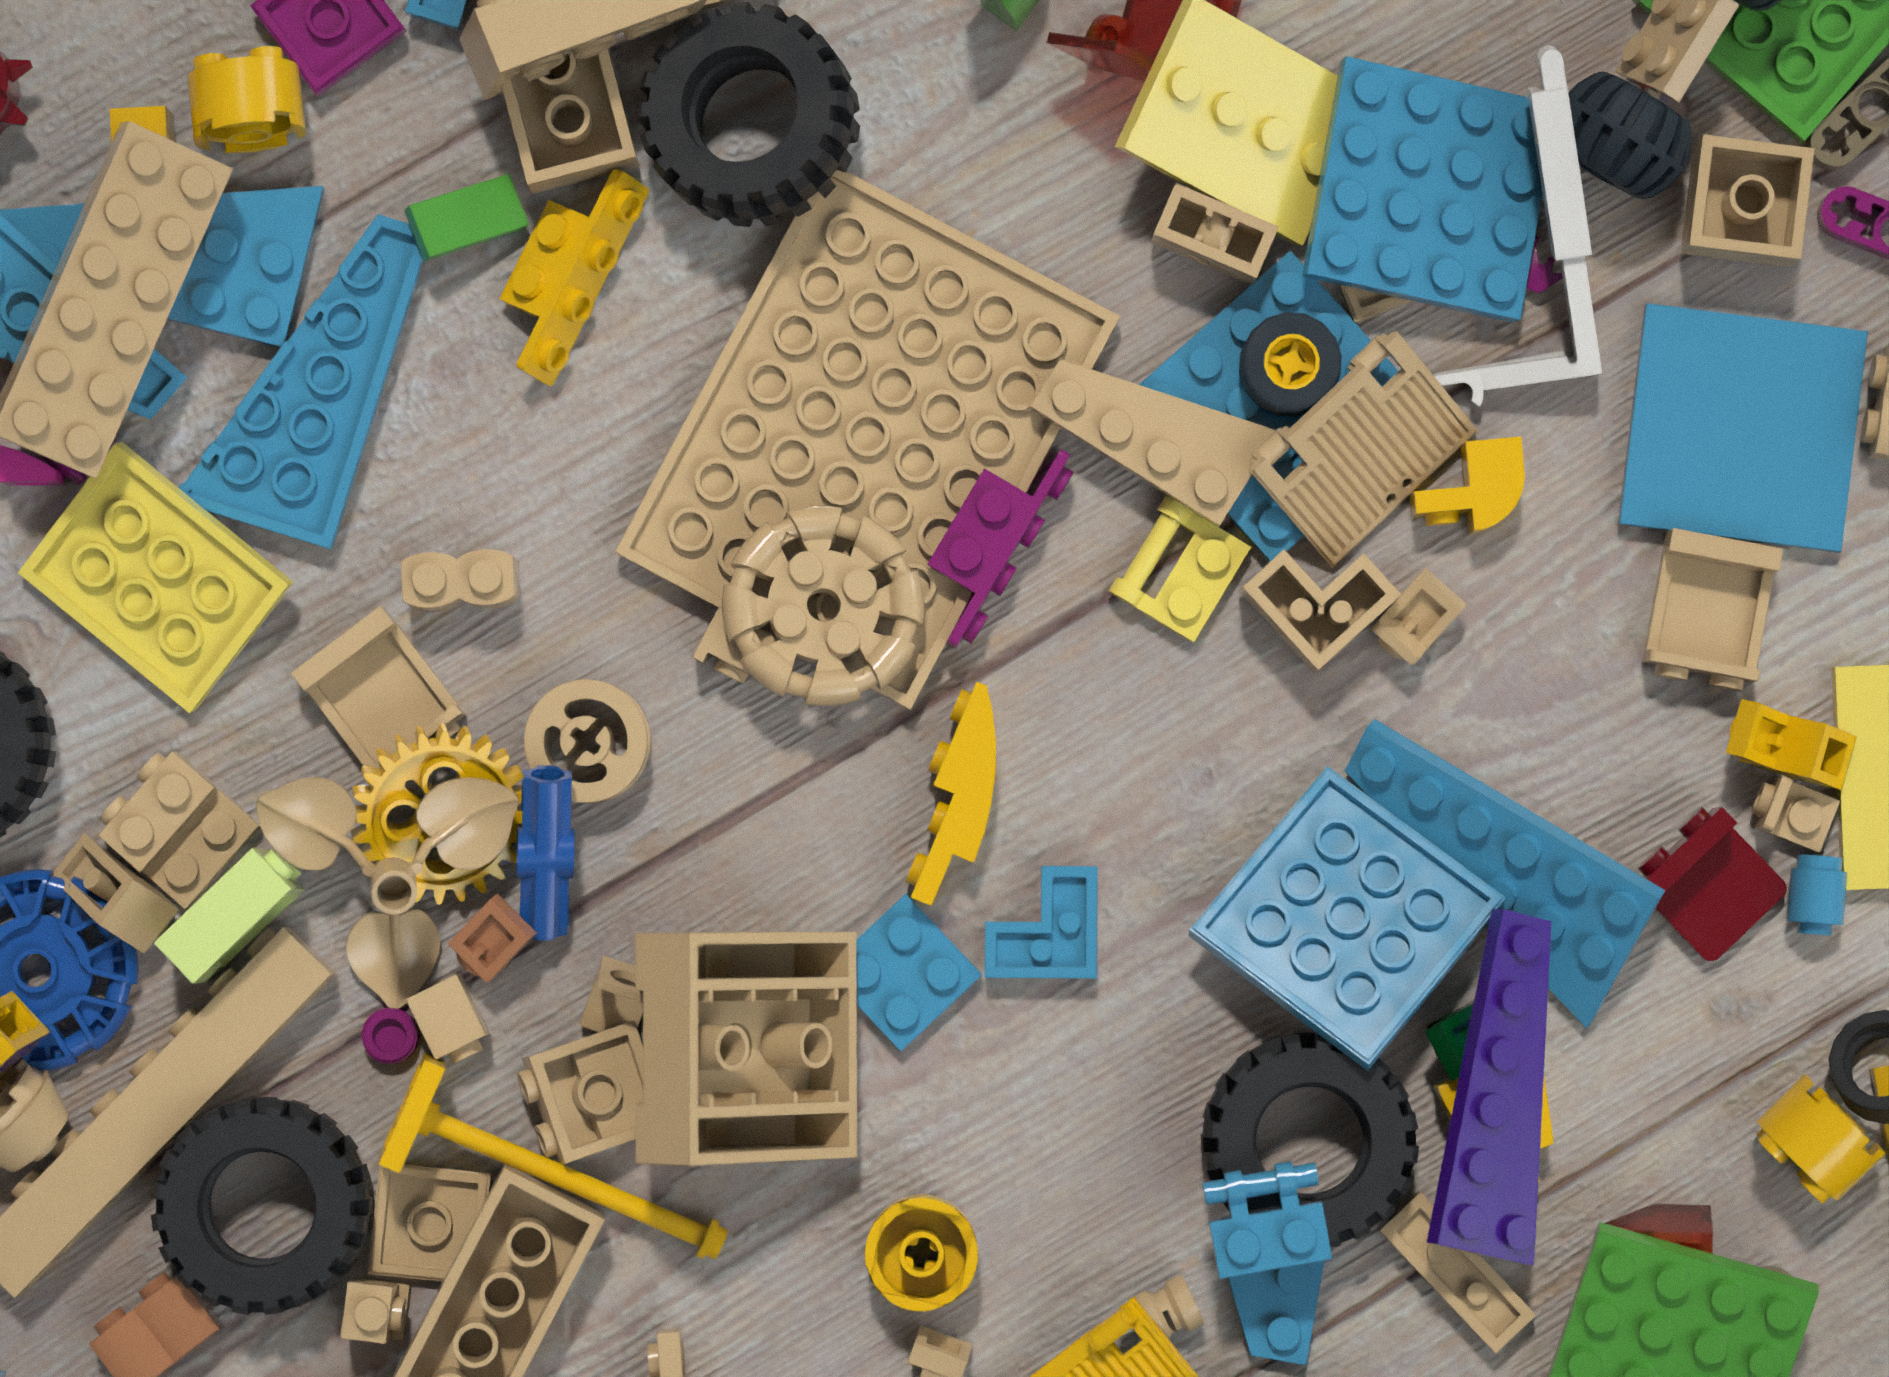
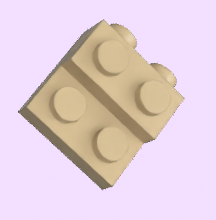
(177, 827)
(586, 1092)

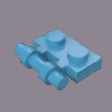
(1270, 1237)

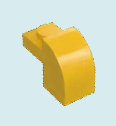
(1491, 487)
(1790, 745)

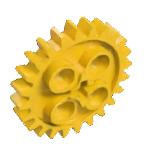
(389, 790)

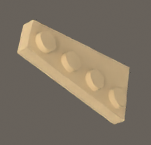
(1164, 440)

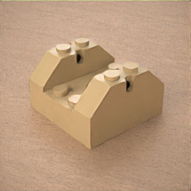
(774, 1079)

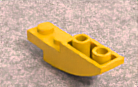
(968, 773)

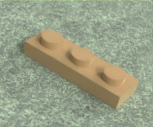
(1458, 1276)

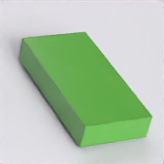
(466, 217)

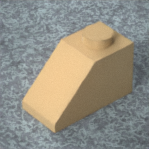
(134, 906)

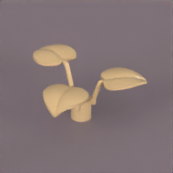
(396, 949)

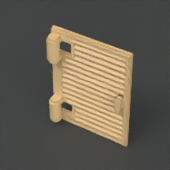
(1362, 448)

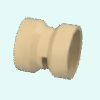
(1177, 1301)

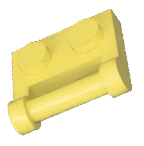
(1196, 578)

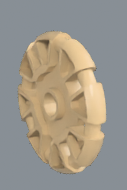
(829, 572)

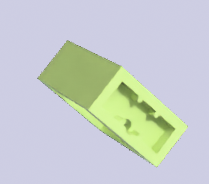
(231, 914)

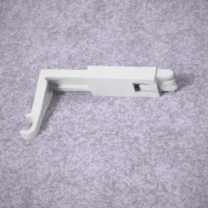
(1568, 243)

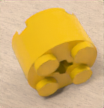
(245, 100)
(1818, 1139)
(940, 1278)

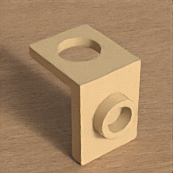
(612, 997)

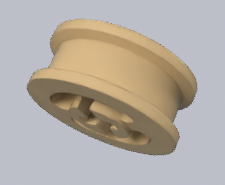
(553, 712)

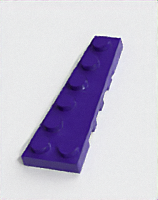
(1494, 1132)

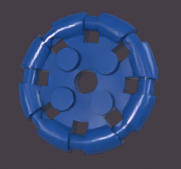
(71, 967)

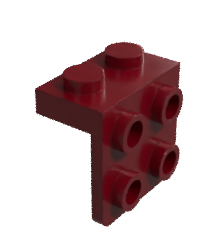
(1712, 883)

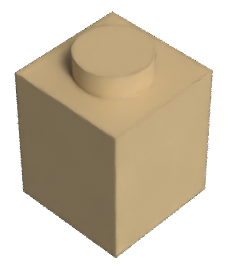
(449, 1019)

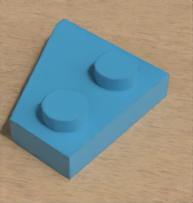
(1278, 1310)

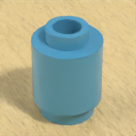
(1817, 894)

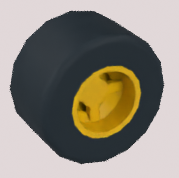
(1296, 345)

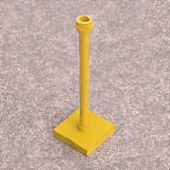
(423, 1116)

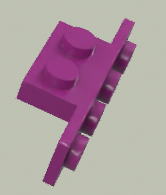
(986, 536)

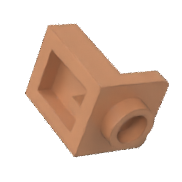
(491, 939)

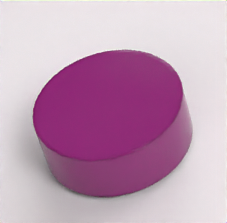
(390, 1035)

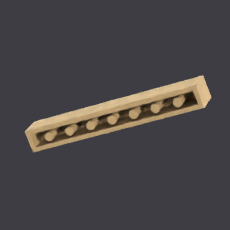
(157, 1105)

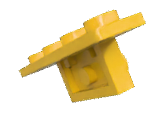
(566, 270)

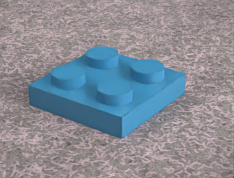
(908, 972)

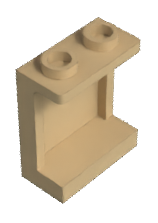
(1710, 608)
(377, 687)

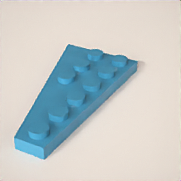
(243, 270)
(308, 416)

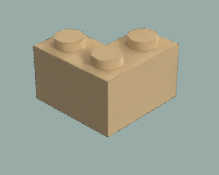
(1313, 619)

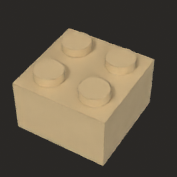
(1747, 201)

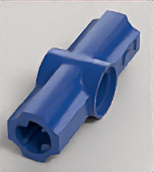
(545, 850)

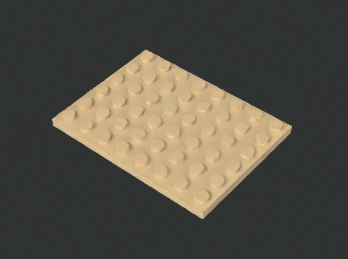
(869, 382)

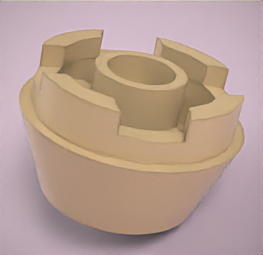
(29, 1116)

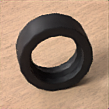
(1845, 1047)

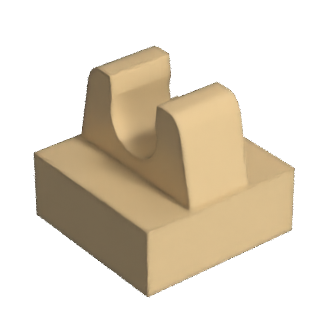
(939, 1354)

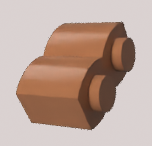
(156, 1331)

